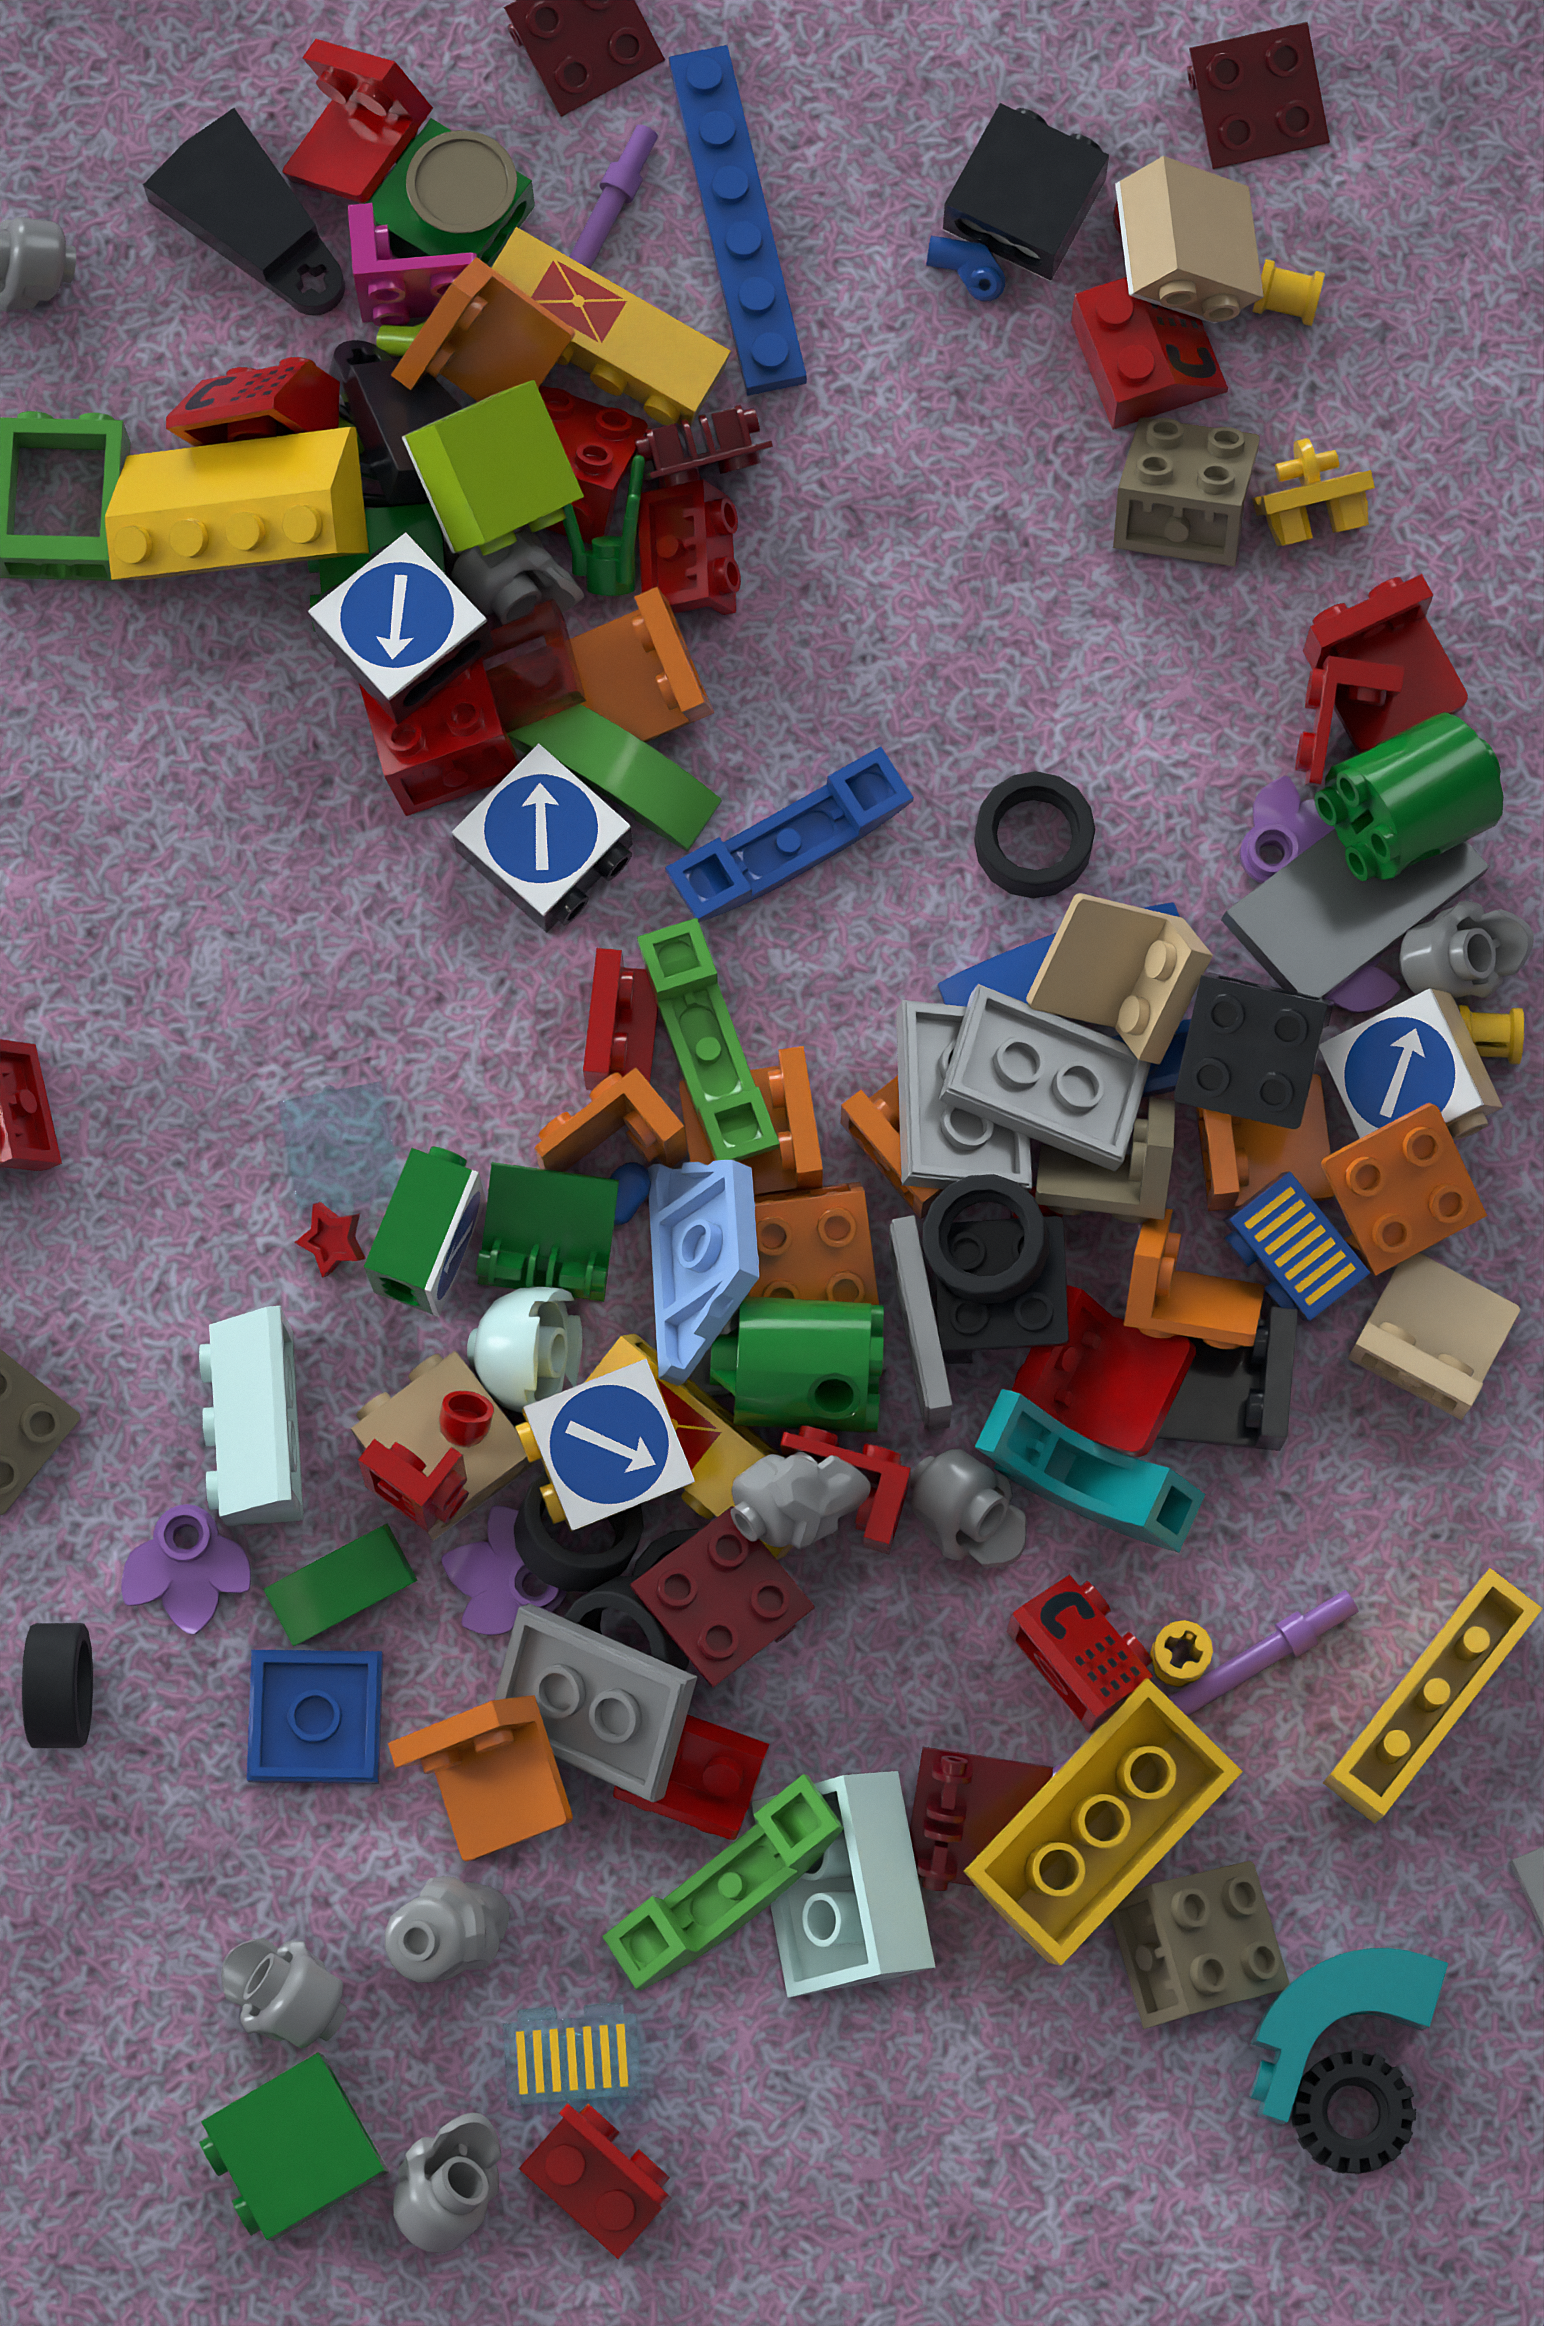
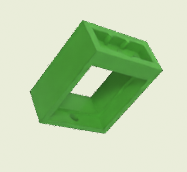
(57, 555)

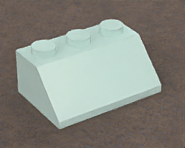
(253, 1419)
(861, 1903)

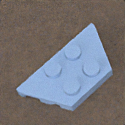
(700, 1257)

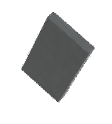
(1323, 925)

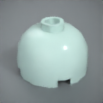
(526, 1346)

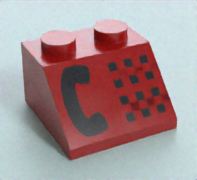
(1143, 354)
(258, 404)
(1079, 1649)

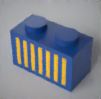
(1293, 1247)

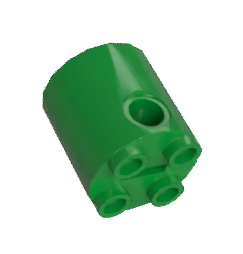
(1412, 796)
(803, 1364)

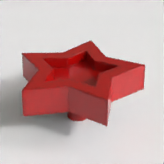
(331, 1238)

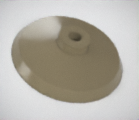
(461, 181)

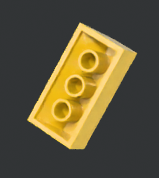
(237, 506)
(1101, 1823)

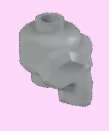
(32, 262)
(514, 579)
(1465, 950)
(795, 1498)
(967, 1509)
(447, 1930)
(283, 1991)
(448, 2184)

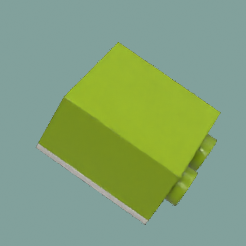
(494, 469)

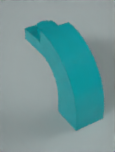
(1087, 1478)
(1358, 1982)

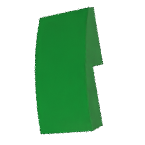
(340, 1584)

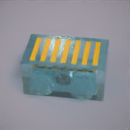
(572, 2057)

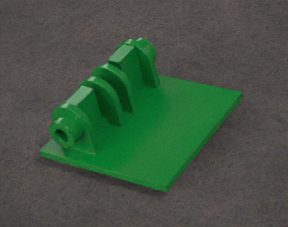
(547, 1230)

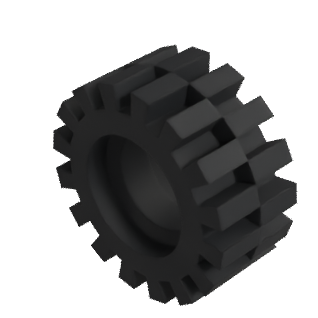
(1393, 2104)

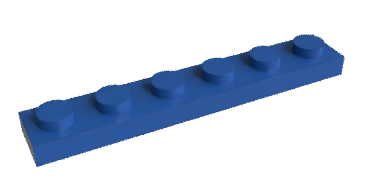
(737, 220)

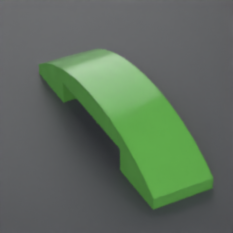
(624, 771)
(706, 1042)
(729, 1889)

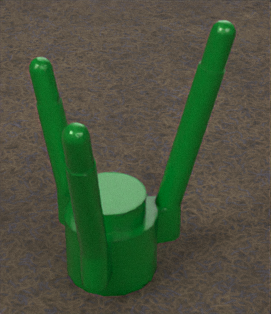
(611, 561)

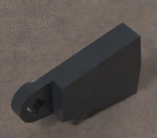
(242, 207)
(386, 411)

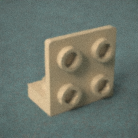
(1122, 972)
(1435, 1334)

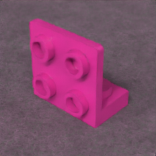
(395, 288)

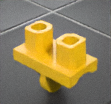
(1287, 508)

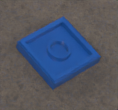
(315, 1716)

